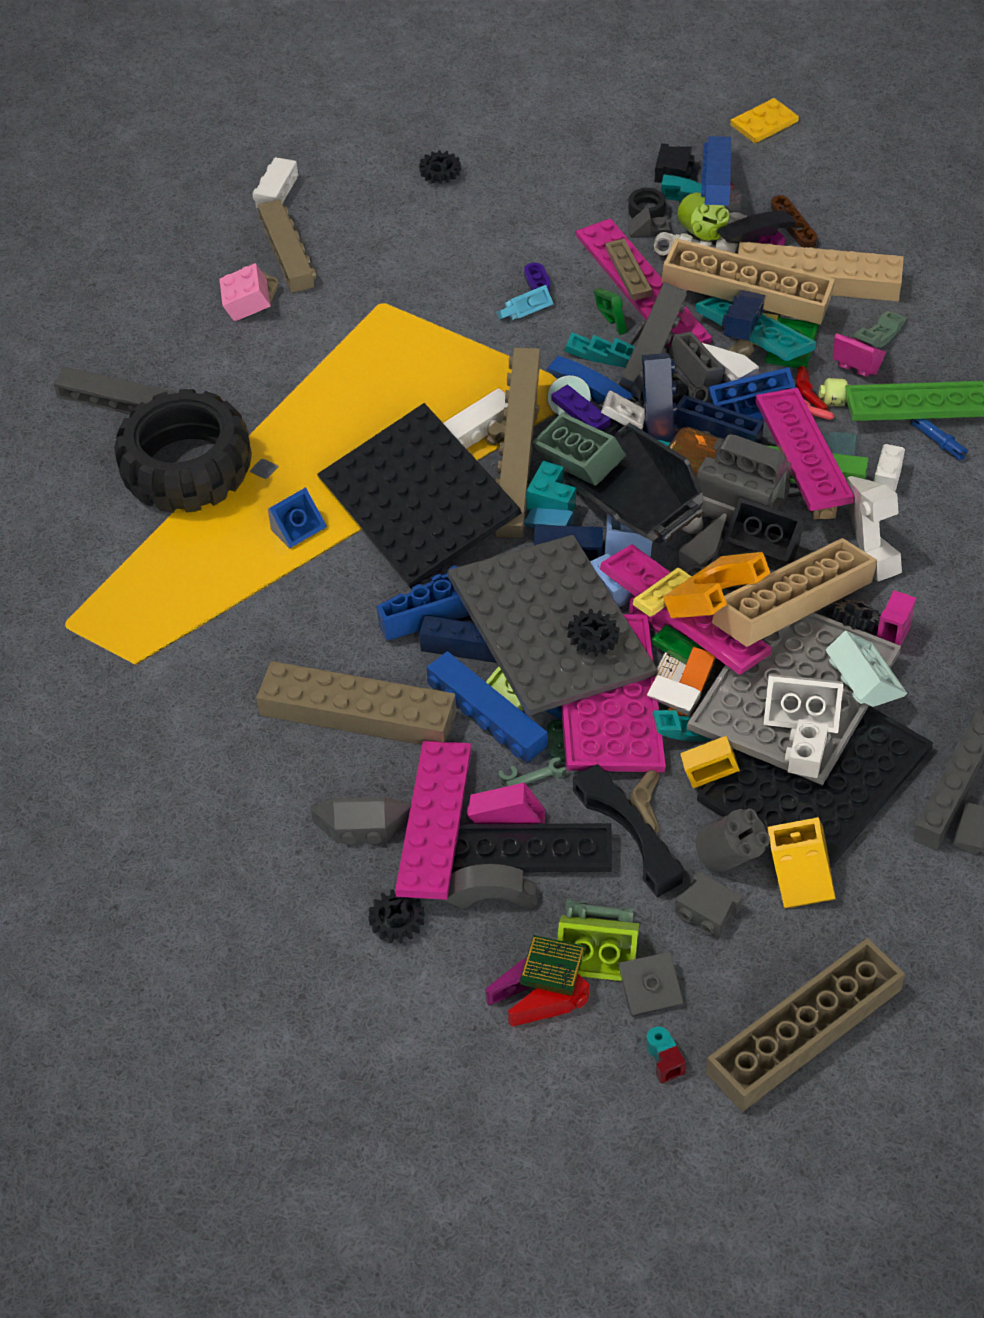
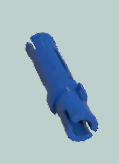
(946, 442)

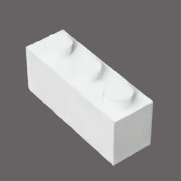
(276, 181)

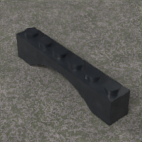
(600, 794)

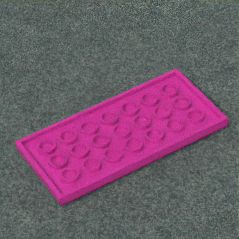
(616, 725)

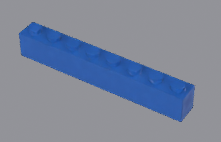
(716, 171)

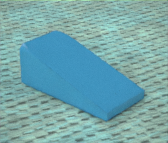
(549, 517)

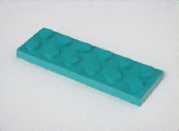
(767, 334)

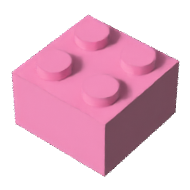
(244, 292)

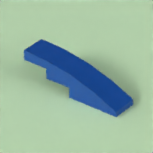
(597, 383)

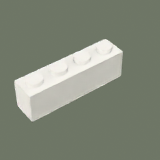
(473, 422)

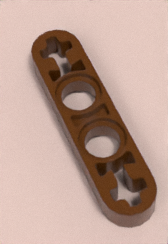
(798, 234)

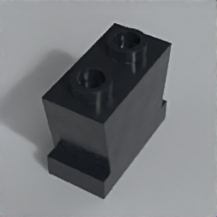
(674, 162)

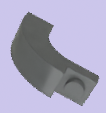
(491, 882)

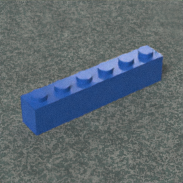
(488, 707)

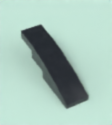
(754, 226)

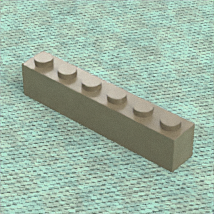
(286, 246)

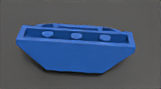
(741, 393)

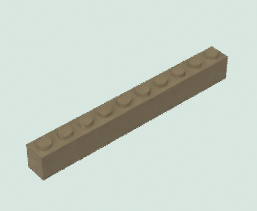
(518, 433)

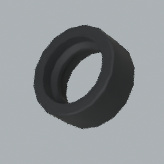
(647, 195)

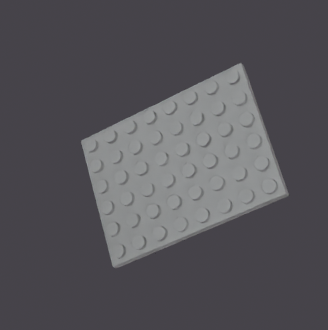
(738, 702)

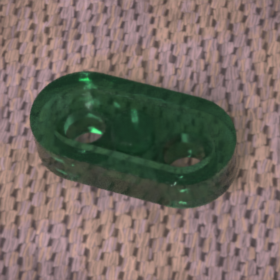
(556, 740)

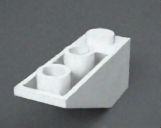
(735, 364)

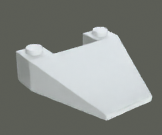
(871, 504)

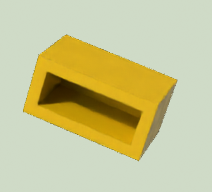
(709, 762)

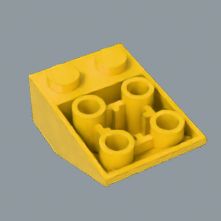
(801, 862)

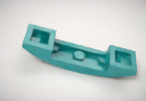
(675, 726)

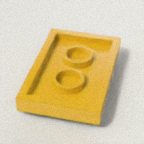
(764, 120)

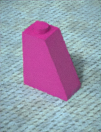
(506, 806)

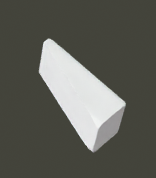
(674, 694)

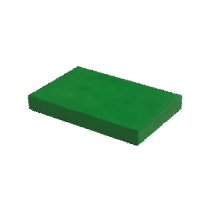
(805, 328)

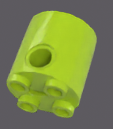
(700, 218)

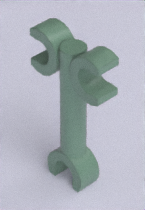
(535, 775)
(581, 909)

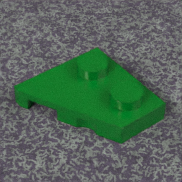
(611, 308)

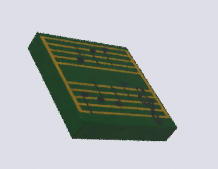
(552, 965)

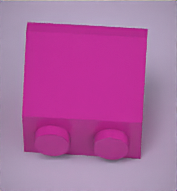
(857, 355)

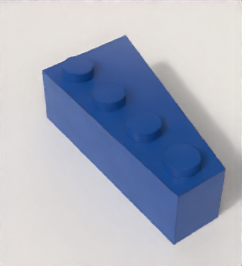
(406, 612)

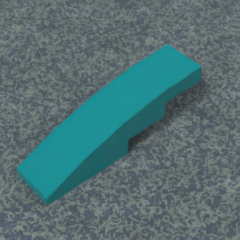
(600, 350)

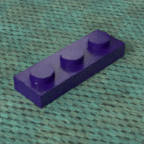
(580, 407)

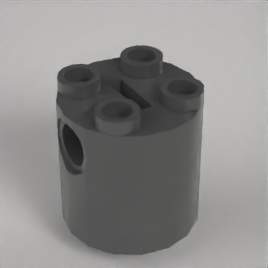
(732, 840)

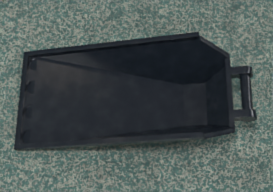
(648, 489)

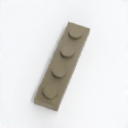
(628, 269)

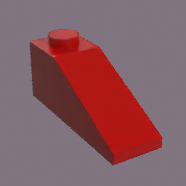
(546, 1004)

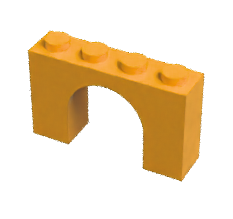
(703, 591)

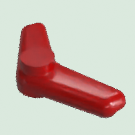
(805, 388)

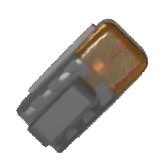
(734, 470)

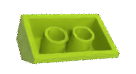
(605, 944)

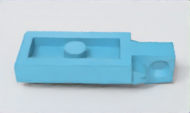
(526, 303)

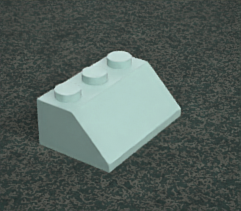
(864, 670)

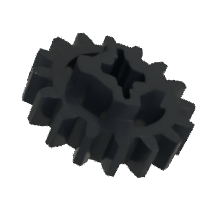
(440, 167)
(856, 615)
(593, 632)
(396, 916)

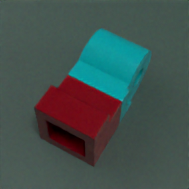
(664, 1049)

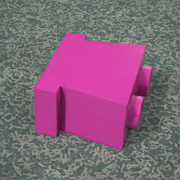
(896, 618)

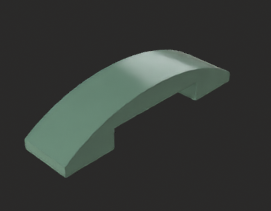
(883, 332)

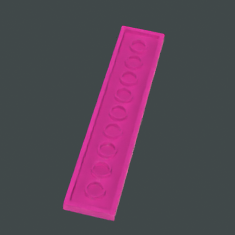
(594, 241)

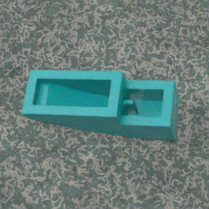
(678, 188)

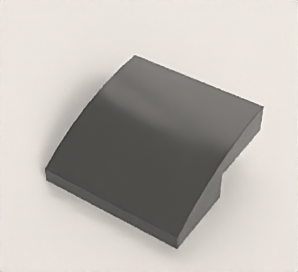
(970, 829)

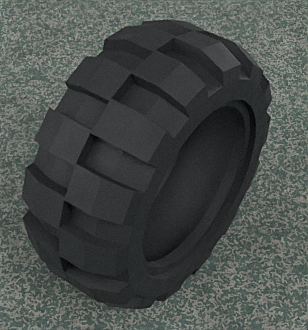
(189, 482)

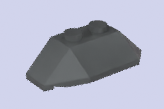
(361, 818)

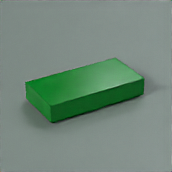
(674, 643)

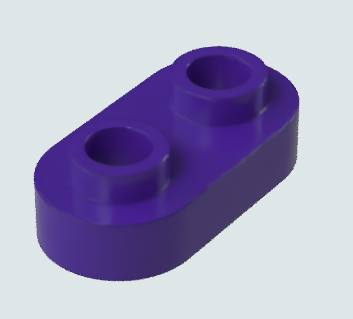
(536, 276)

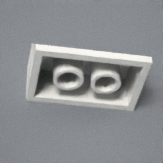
(804, 699)

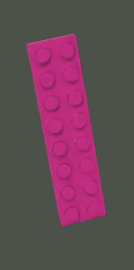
(805, 448)
(639, 572)
(434, 821)

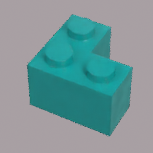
(549, 491)

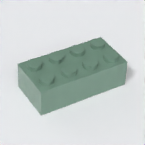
(579, 448)

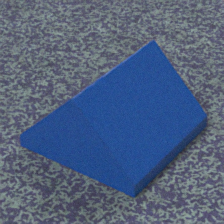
(295, 518)

